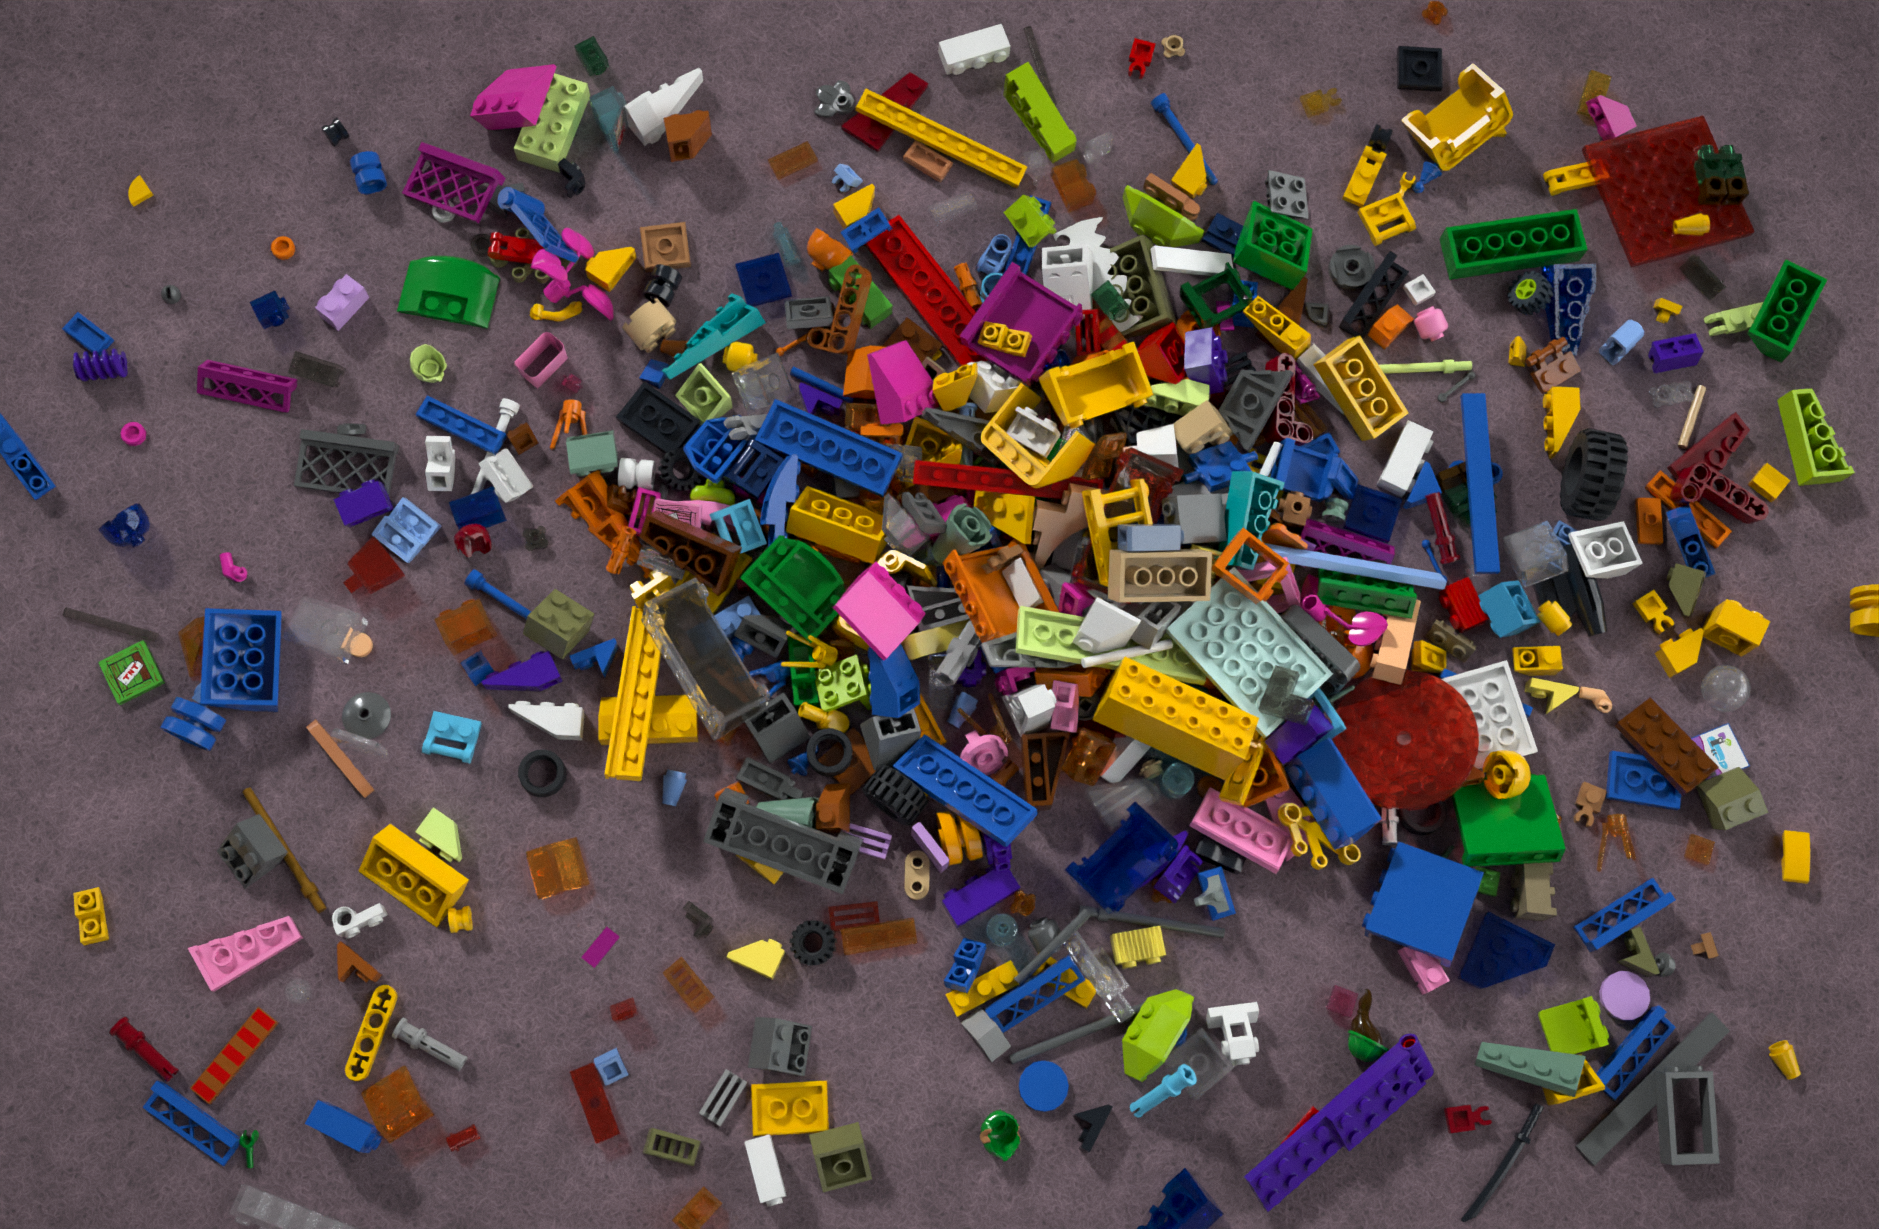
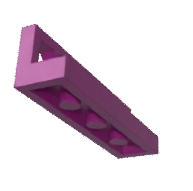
(245, 377)
(1348, 540)

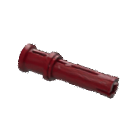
(1445, 542)
(135, 1041)

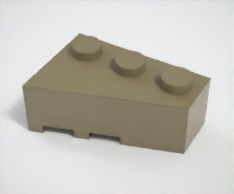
(1532, 892)

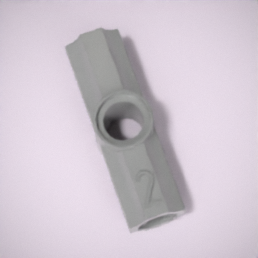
(959, 654)

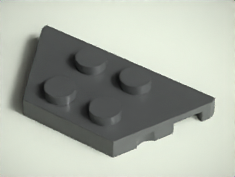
(1252, 402)

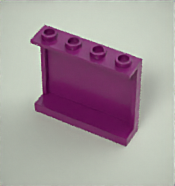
(1029, 308)

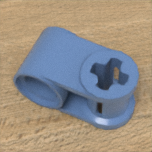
(992, 259)

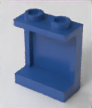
(1303, 470)

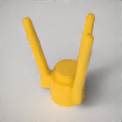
(821, 653)

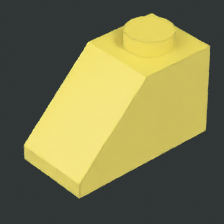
(759, 957)

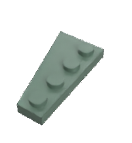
(1539, 1067)

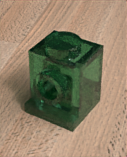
(585, 53)

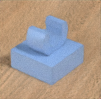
(848, 176)

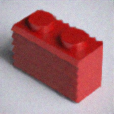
(1463, 605)

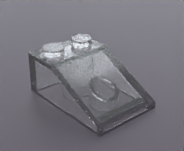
(325, 629)

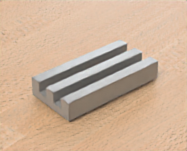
(734, 1078)

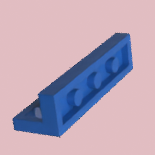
(1627, 923)
(1030, 986)
(1630, 1046)
(194, 1114)

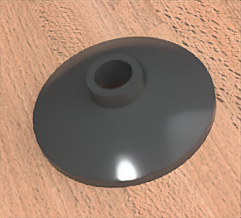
(374, 723)

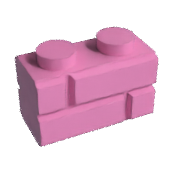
(1423, 969)

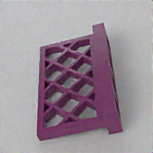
(463, 167)

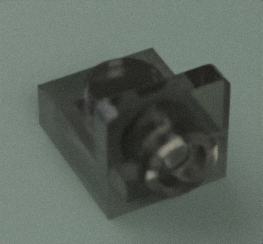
(695, 916)

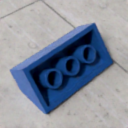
(1333, 794)

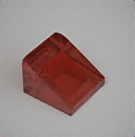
(623, 1010)

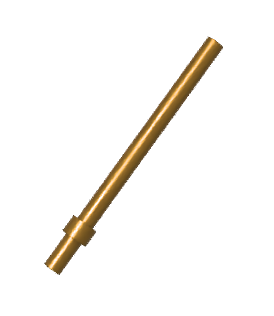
(308, 888)

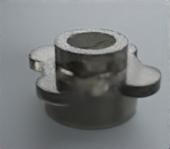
(532, 544)

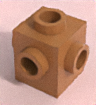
(1294, 509)

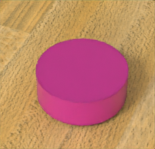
(133, 434)

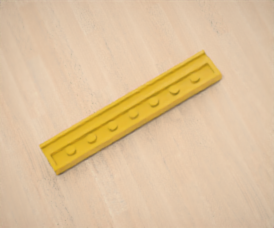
(633, 703)

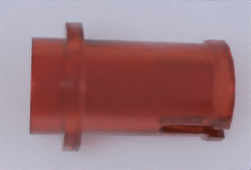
(462, 1138)

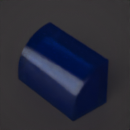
(478, 508)

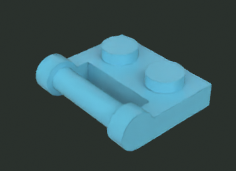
(745, 524)
(453, 729)

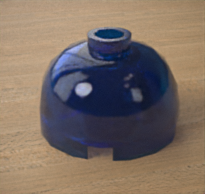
(127, 527)

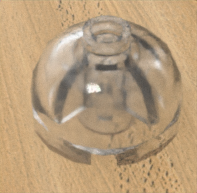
(1725, 688)

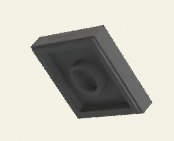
(808, 312)

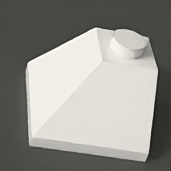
(1105, 628)

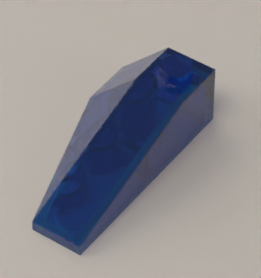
(1570, 301)

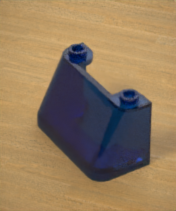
(1124, 860)

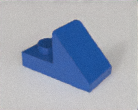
(603, 653)

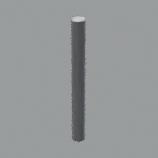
(1055, 944)

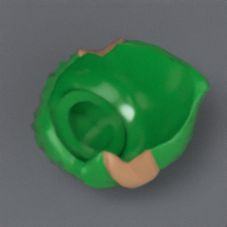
(1000, 1134)

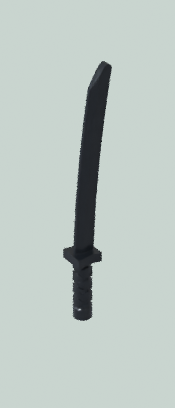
(1516, 1147)

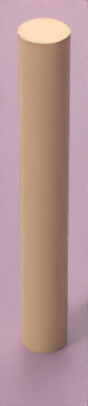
(1691, 417)

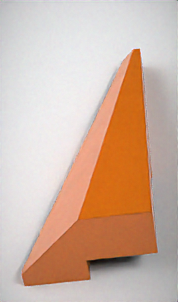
(589, 501)

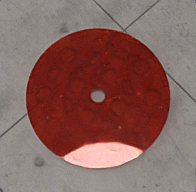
(1440, 746)

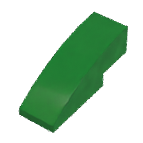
(802, 677)

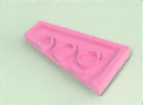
(235, 955)

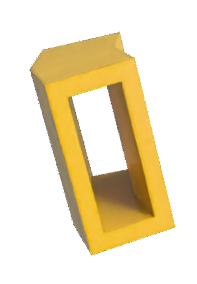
(1769, 482)

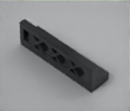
(1369, 290)

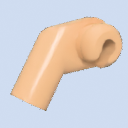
(1598, 698)

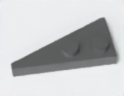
(964, 429)

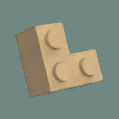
(1201, 426)

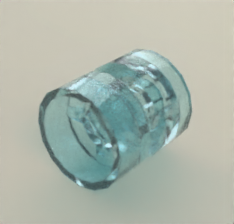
(1176, 781)

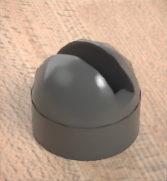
(175, 292)

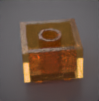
(465, 626)

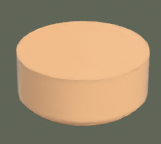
(363, 646)

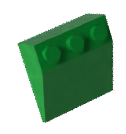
(1274, 246)

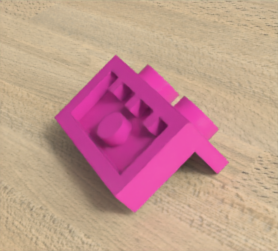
(1006, 679)

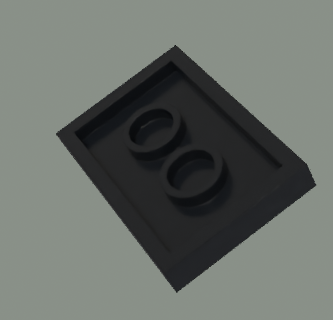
(657, 419)

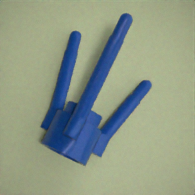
(774, 673)

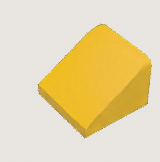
(1517, 352)

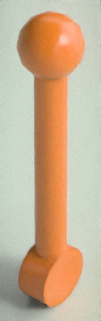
(781, 351)

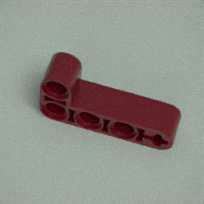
(1281, 421)
(1747, 507)

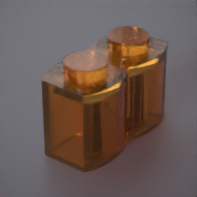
(1072, 185)

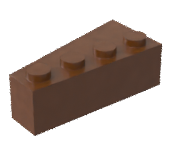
(697, 551)

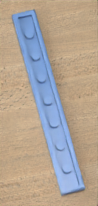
(1360, 567)

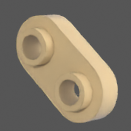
(917, 875)

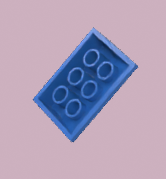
(241, 659)

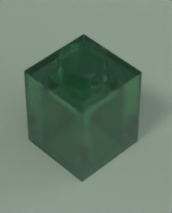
(1110, 300)

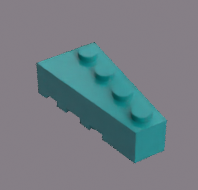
(1248, 507)

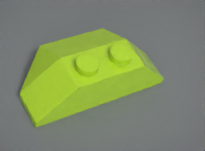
(1159, 221)
(1155, 1032)

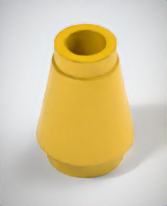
(1692, 225)
(1785, 1059)

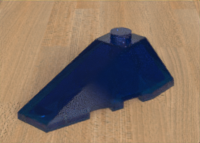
(1185, 1206)

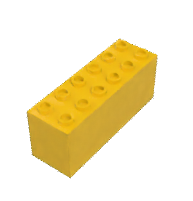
(1176, 718)

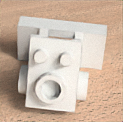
(1240, 1048)

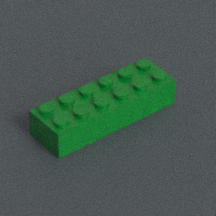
(1513, 244)

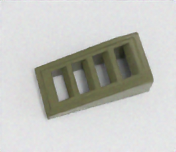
(669, 1155)

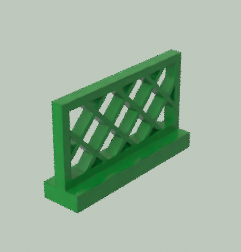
(1370, 597)

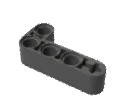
(1325, 647)

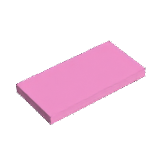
(1243, 831)

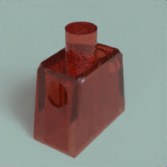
(372, 568)

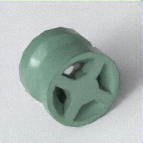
(1335, 510)

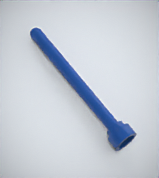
(1162, 105)
(476, 581)

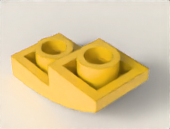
(1004, 340)
(1796, 856)
(91, 916)

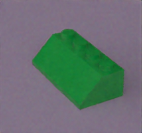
(1785, 310)

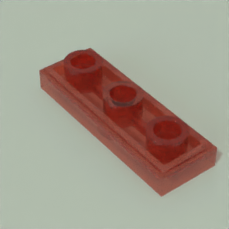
(588, 1088)

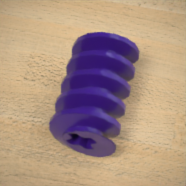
(100, 366)

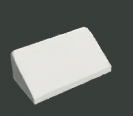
(1022, 584)

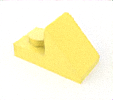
(1556, 692)

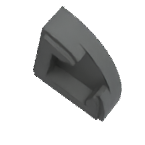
(1317, 313)
(350, 428)

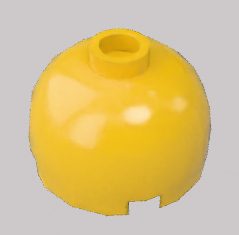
(1506, 774)

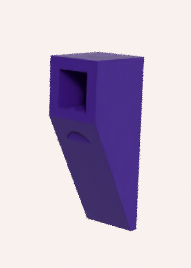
(530, 675)

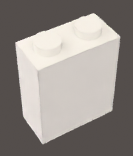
(766, 1170)

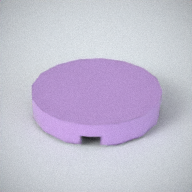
(1624, 995)

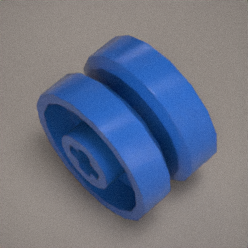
(192, 726)

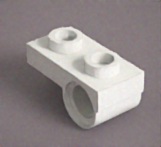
(370, 916)

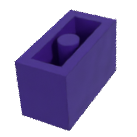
(363, 503)

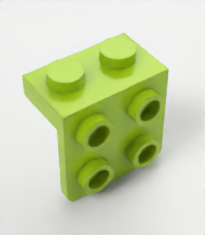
(844, 684)
(1574, 1027)

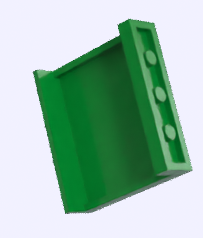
(1508, 829)

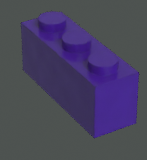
(979, 895)

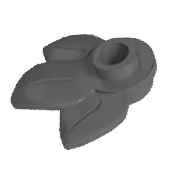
(832, 97)

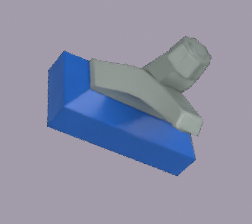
(1215, 893)

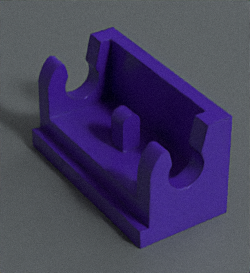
(1675, 353)
(1178, 875)

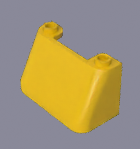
(1461, 120)
(1097, 386)

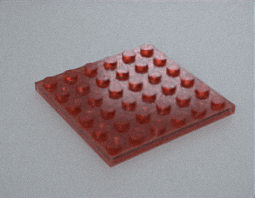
(1651, 183)

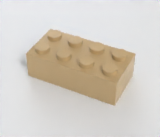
(1159, 575)

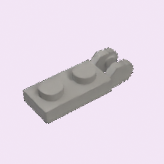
(745, 426)

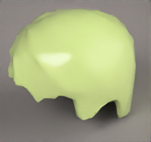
(427, 364)

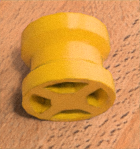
(460, 919)

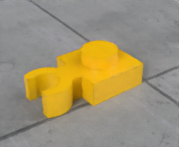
(1652, 608)

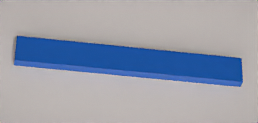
(1480, 483)

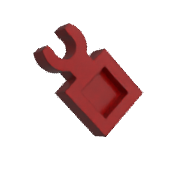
(1140, 56)

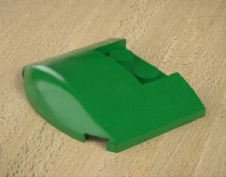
(449, 290)
(797, 584)

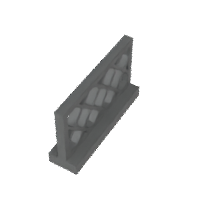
(344, 443)

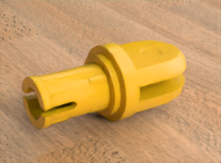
(824, 720)

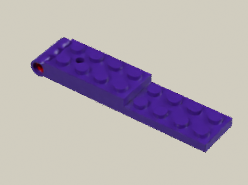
(1343, 1121)

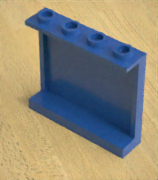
(1423, 902)

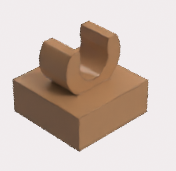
(1707, 945)

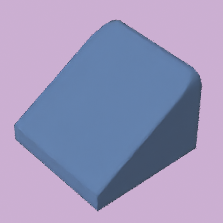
(610, 1066)

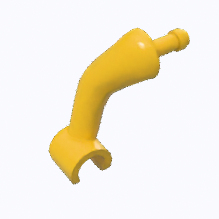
(537, 312)

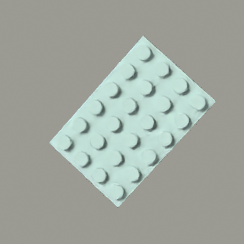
(1241, 644)

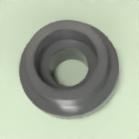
(1665, 964)

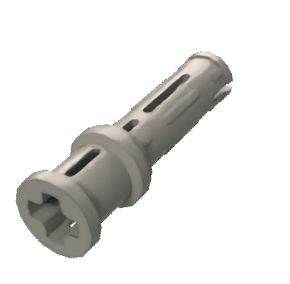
(419, 1039)

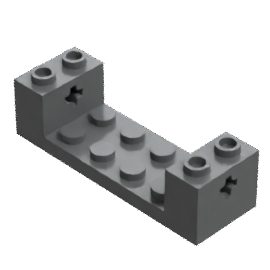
(782, 842)

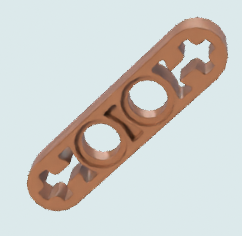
(340, 758)

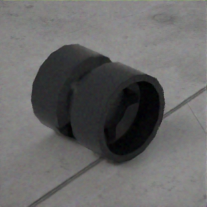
(663, 283)

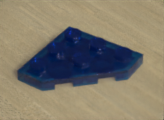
(1503, 953)

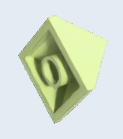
(704, 395)

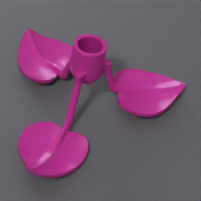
(551, 265)
(1365, 626)

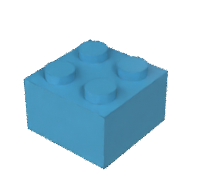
(1508, 609)

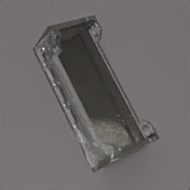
(703, 658)

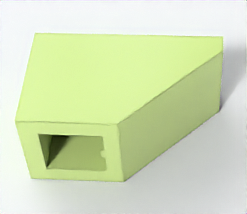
(442, 833)

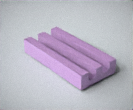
(884, 846)

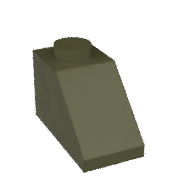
(1686, 586)

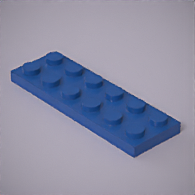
(829, 448)
(966, 790)

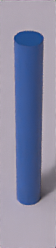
(819, 383)

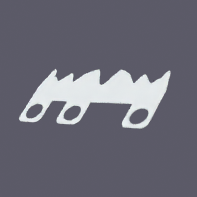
(1084, 233)

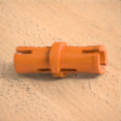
(968, 285)
(621, 550)

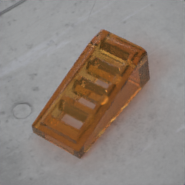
(702, 999)

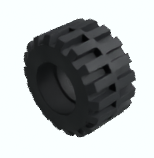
(895, 795)

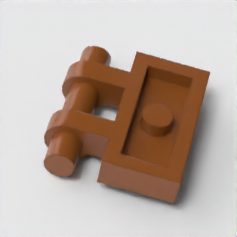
(1555, 371)

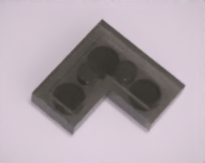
(1281, 701)

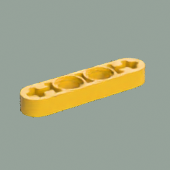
(367, 1031)

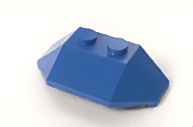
(713, 450)

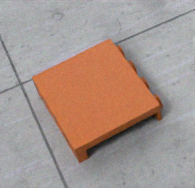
(988, 596)

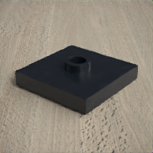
(1419, 68)

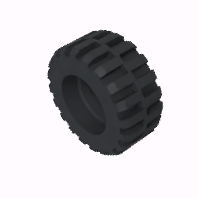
(1593, 474)

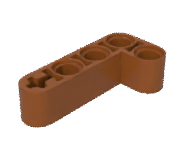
(843, 310)

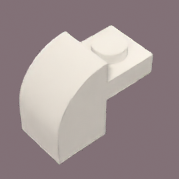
(440, 463)

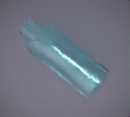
(785, 245)

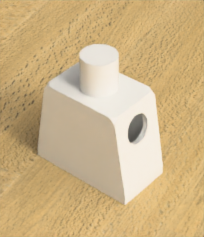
(1158, 443)

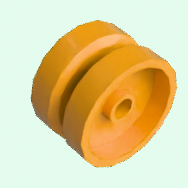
(954, 836)

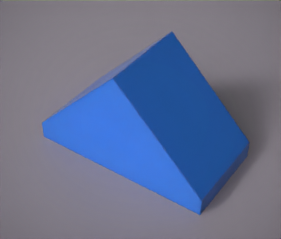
(1424, 485)

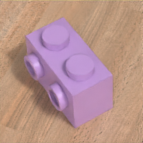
(341, 302)

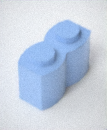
(1622, 341)

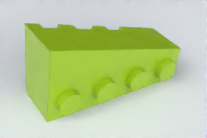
(1811, 440)

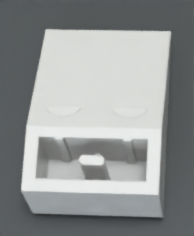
(1069, 272)

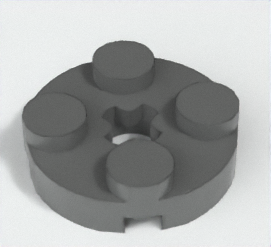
(1345, 278)

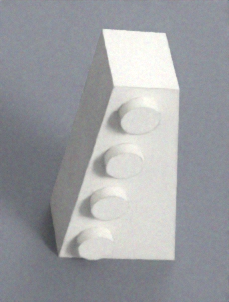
(1030, 708)

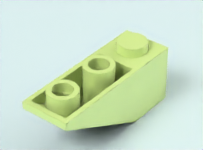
(1179, 397)

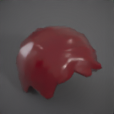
(473, 538)

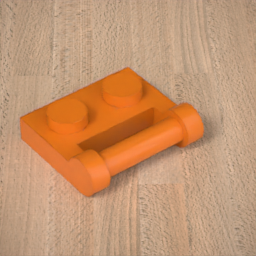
(878, 433)

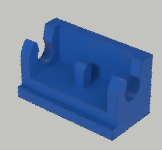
(866, 229)

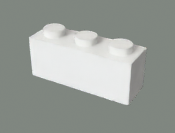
(974, 49)
(1406, 459)

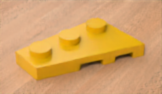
(1008, 513)

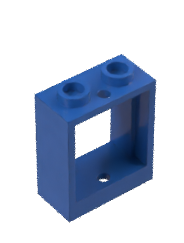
(344, 1127)

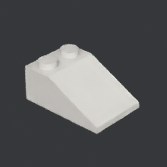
(1605, 550)

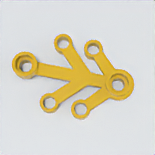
(1314, 836)

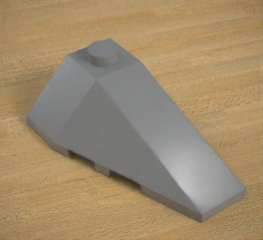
(1002, 653)

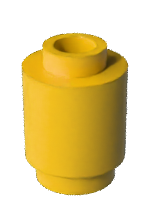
(1554, 617)

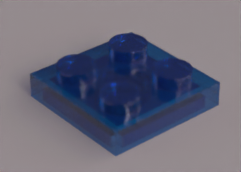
(763, 280)
(1372, 513)

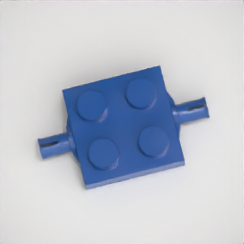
(1215, 465)

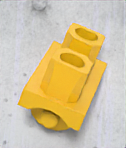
(658, 585)

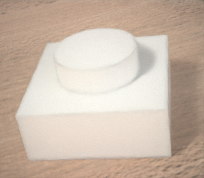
(1419, 290)

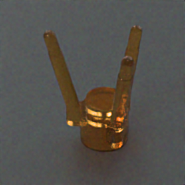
(998, 730)
(1618, 826)

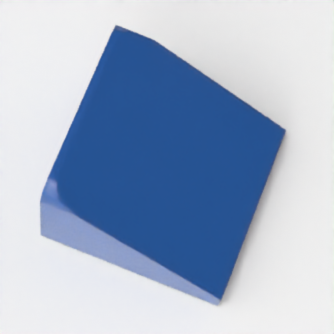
(653, 373)
(477, 667)

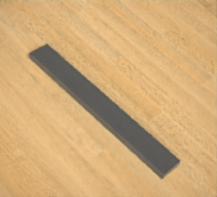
(1643, 1095)

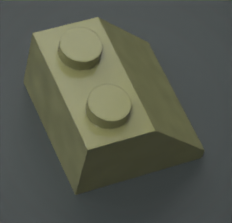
(1731, 799)
(840, 1157)

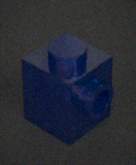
(270, 309)

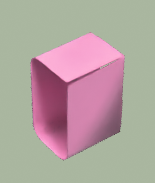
(534, 351)

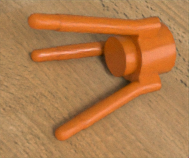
(570, 414)

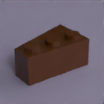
(1041, 766)

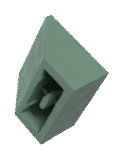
(592, 453)

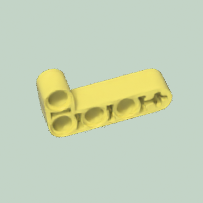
(931, 640)

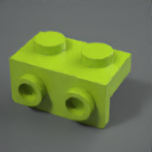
(1030, 220)

